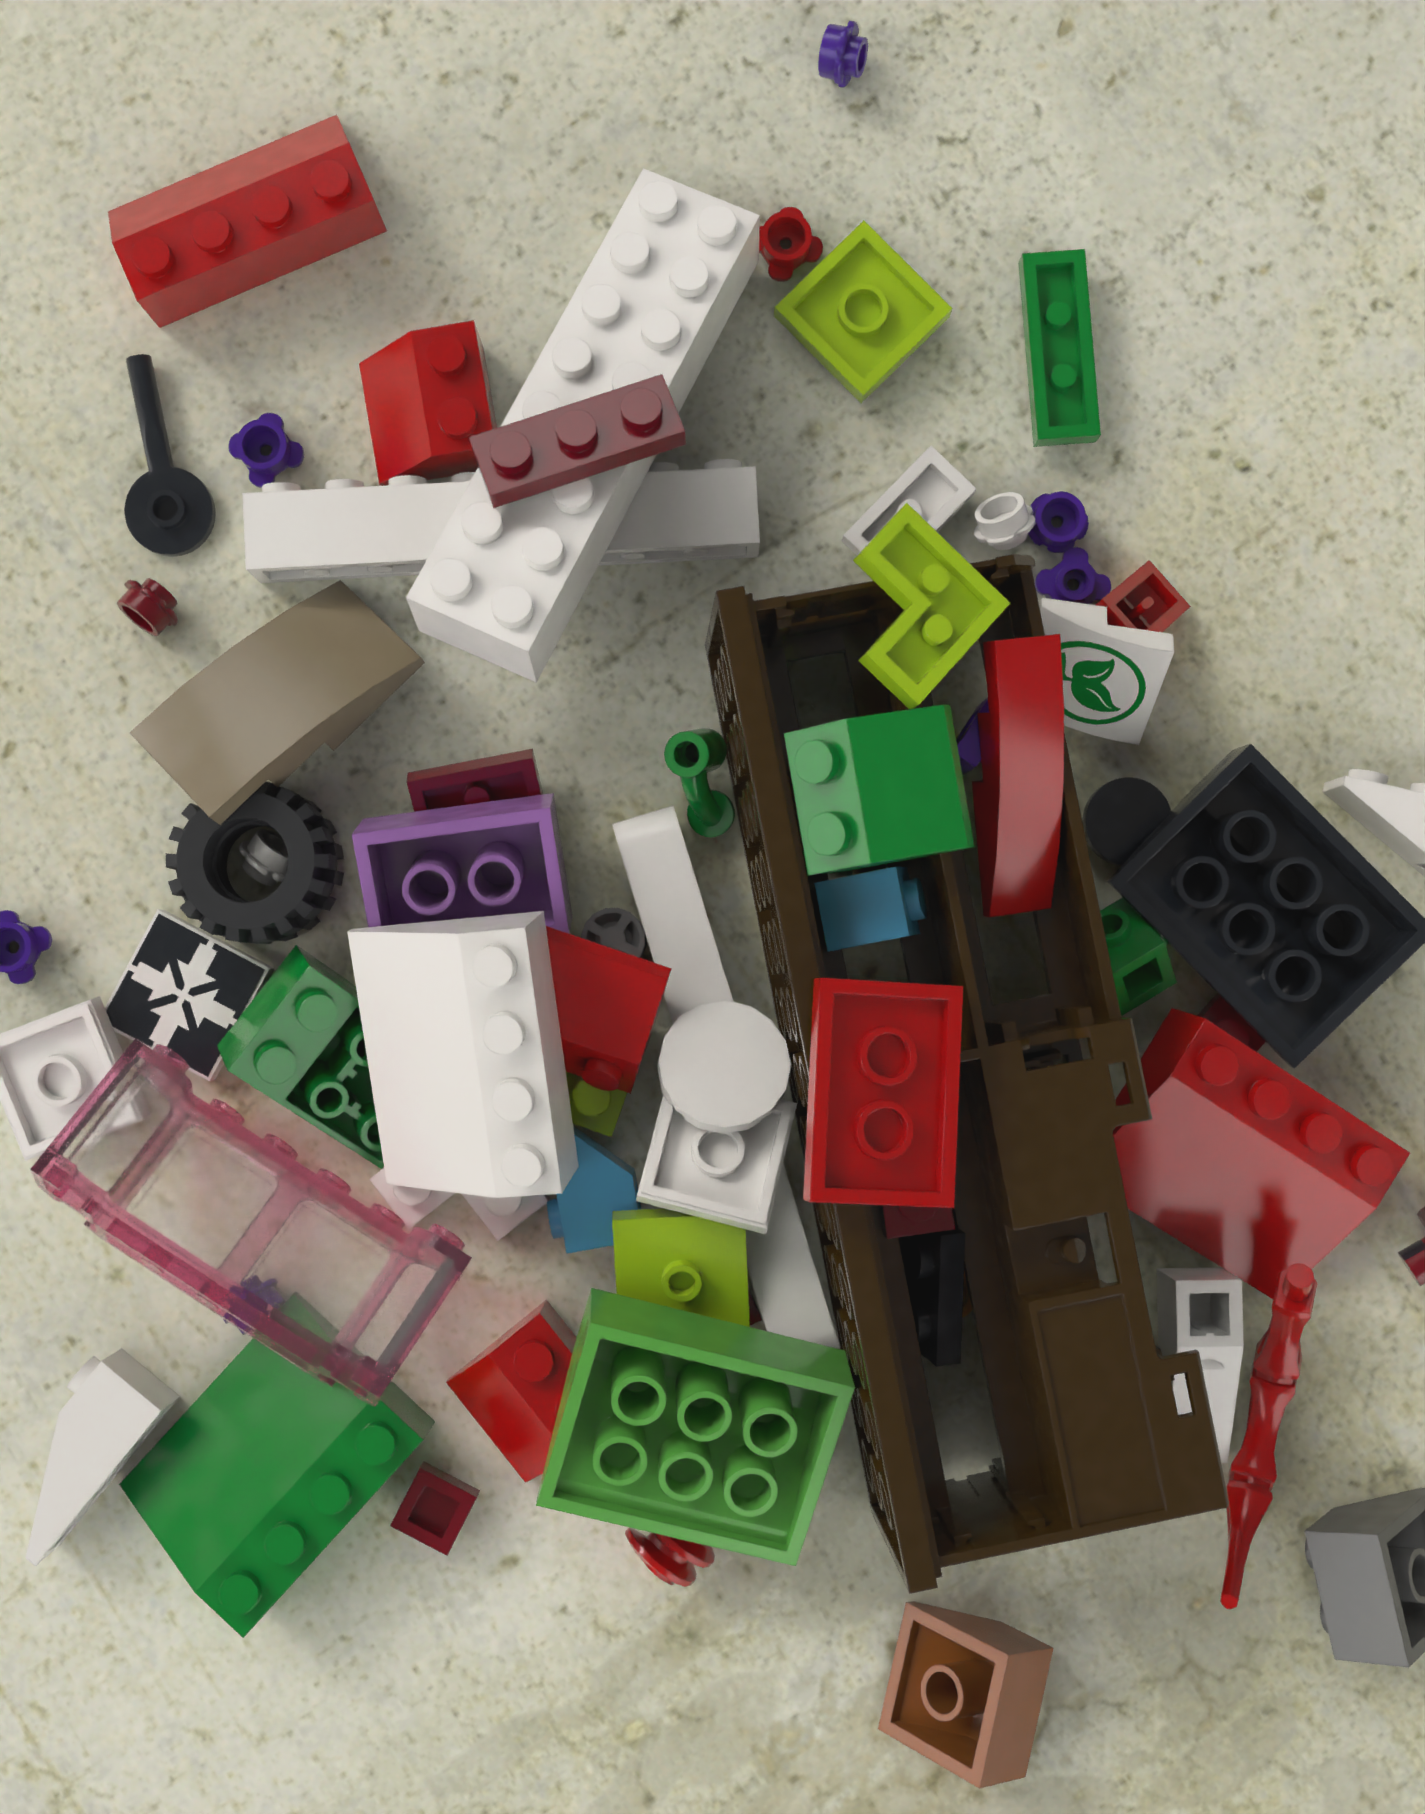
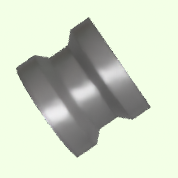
(608, 929)

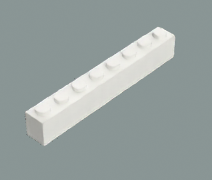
(394, 527)

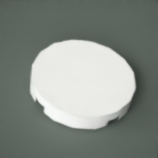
(724, 1066)

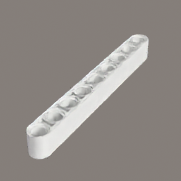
(684, 941)

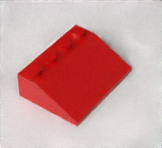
(1246, 1156)

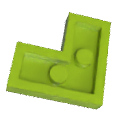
(942, 602)

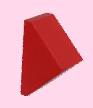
(1144, 601)

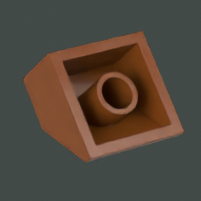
(966, 1693)

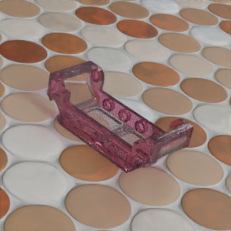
(248, 1225)

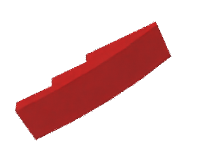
(1022, 774)

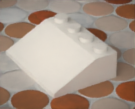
(466, 1055)

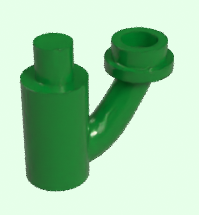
(691, 757)

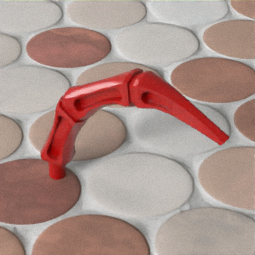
(1272, 1388)

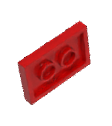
(883, 1093)

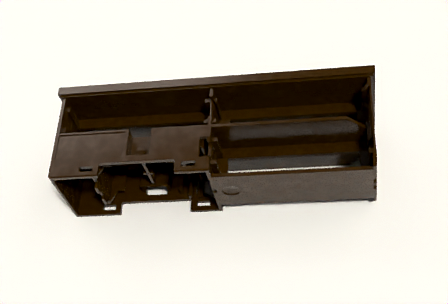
(1065, 1357)

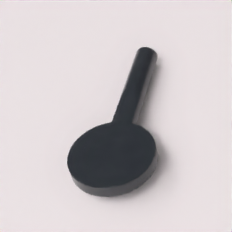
(167, 505)
(1122, 817)

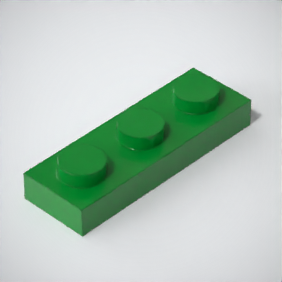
(1059, 348)

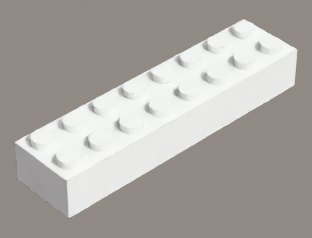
(644, 309)

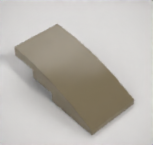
(277, 699)

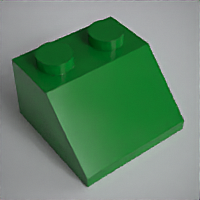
(878, 789)

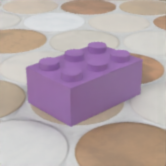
(464, 863)

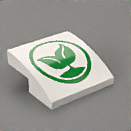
(1106, 670)

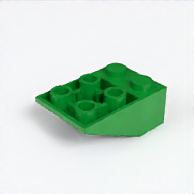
(309, 1052)

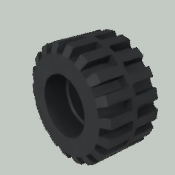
(298, 899)

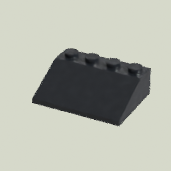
(1270, 904)

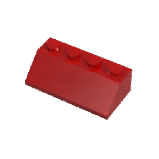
(244, 222)

